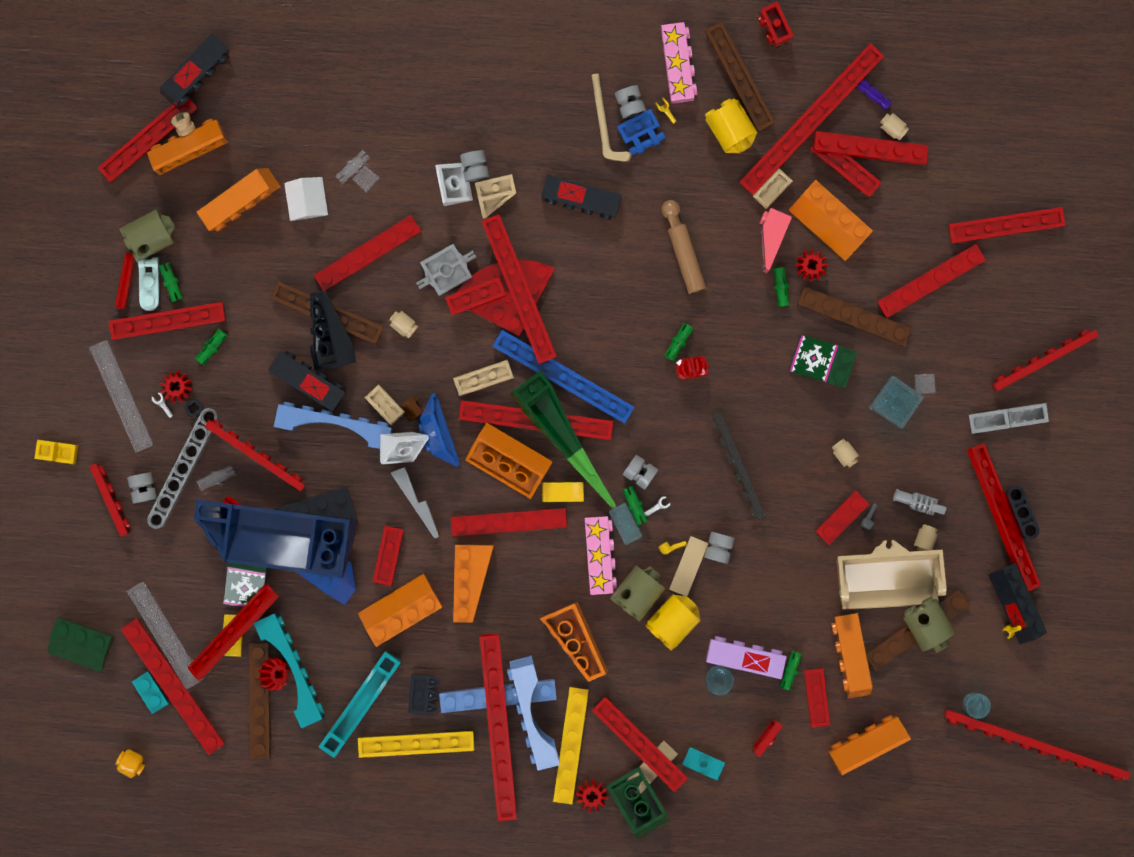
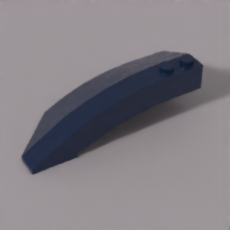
(277, 537)

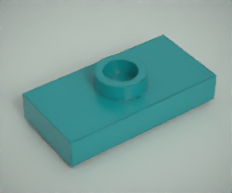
(703, 763)

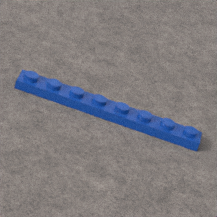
(564, 377)

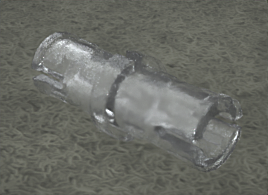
(352, 166)
(216, 477)

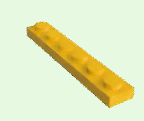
(416, 744)
(570, 745)

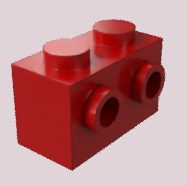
(775, 24)

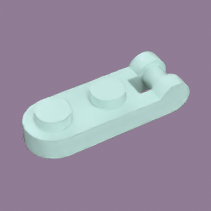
(149, 284)

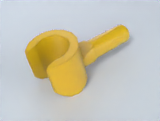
(665, 108)
(666, 548)
(1011, 630)

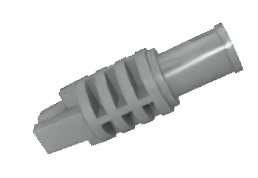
(919, 502)

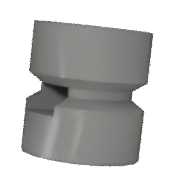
(632, 108)
(474, 166)
(634, 468)
(139, 481)
(719, 547)

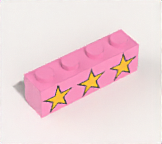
(677, 62)
(599, 556)

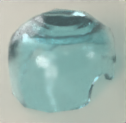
(719, 680)

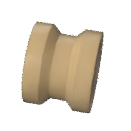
(183, 124)

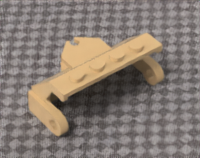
(890, 577)

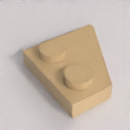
(494, 193)

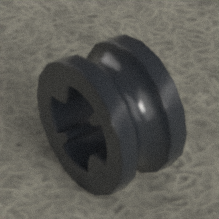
(191, 403)

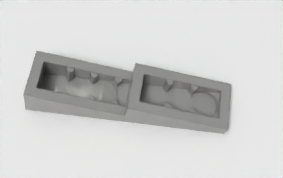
(1009, 418)
(422, 508)

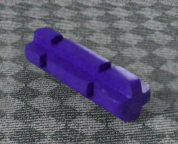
(874, 94)

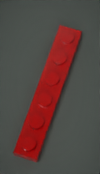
(143, 141)
(870, 148)
(1006, 225)
(367, 253)
(931, 281)
(167, 321)
(1051, 355)
(248, 449)
(508, 522)
(233, 632)
(639, 744)

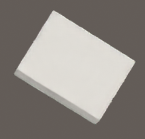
(453, 184)
(306, 198)
(401, 447)

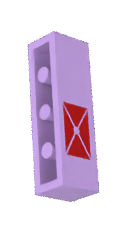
(746, 658)

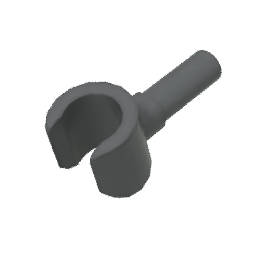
(866, 523)

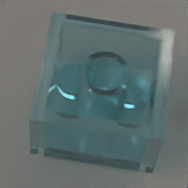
(896, 402)

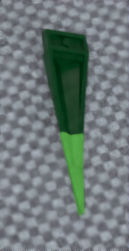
(545, 411)

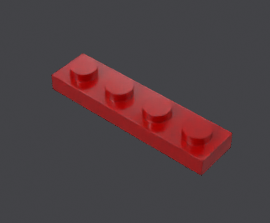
(851, 172)
(107, 491)

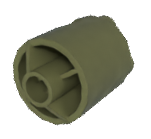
(148, 234)
(638, 591)
(930, 632)

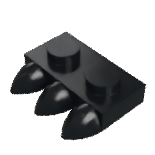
(421, 694)

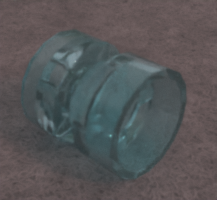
(976, 705)

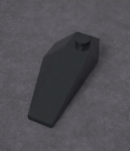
(330, 340)

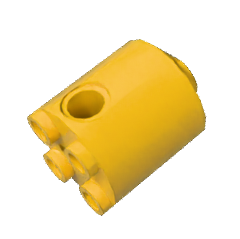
(731, 126)
(674, 620)

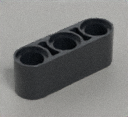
(1029, 519)

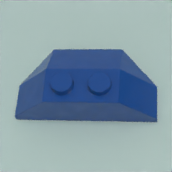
(435, 426)
(338, 588)

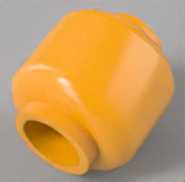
(129, 763)

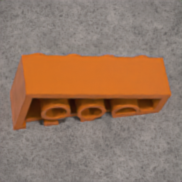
(238, 198)
(469, 578)
(576, 639)
(853, 656)

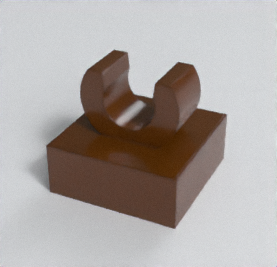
(411, 409)

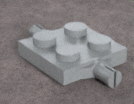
(446, 269)

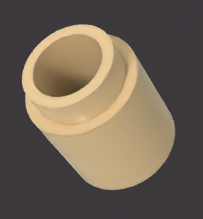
(894, 126)
(403, 324)
(845, 453)
(926, 538)

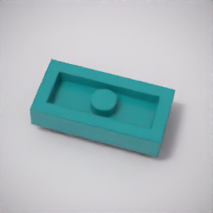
(150, 692)

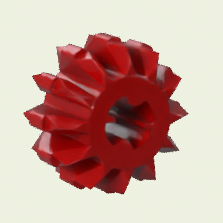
(813, 258)
(692, 367)
(176, 379)
(273, 674)
(597, 800)

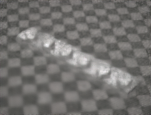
(121, 396)
(163, 633)

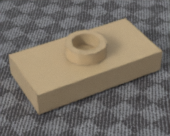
(772, 188)
(384, 405)

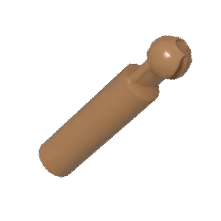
(683, 248)

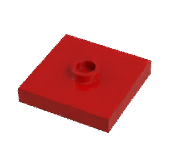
(767, 738)

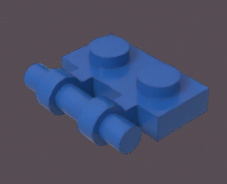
(637, 127)

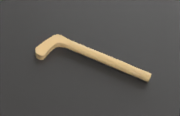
(607, 152)

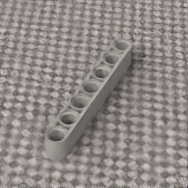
(175, 474)

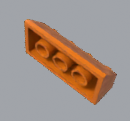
(186, 148)
(830, 220)
(508, 460)
(400, 610)
(869, 744)

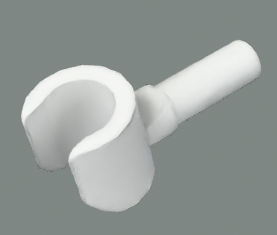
(163, 405)
(656, 507)

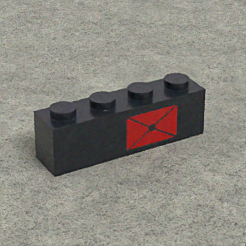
(194, 71)
(580, 196)
(307, 381)
(1017, 603)

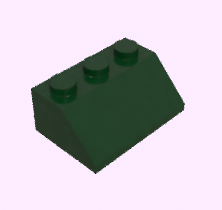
(80, 643)

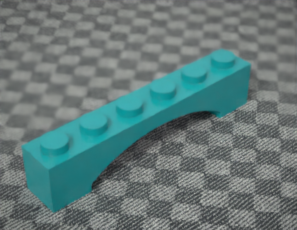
(272, 630)
(360, 704)

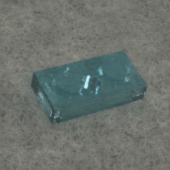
(625, 524)

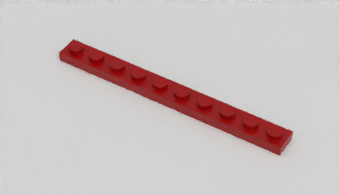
(811, 119)
(498, 726)
(1043, 748)

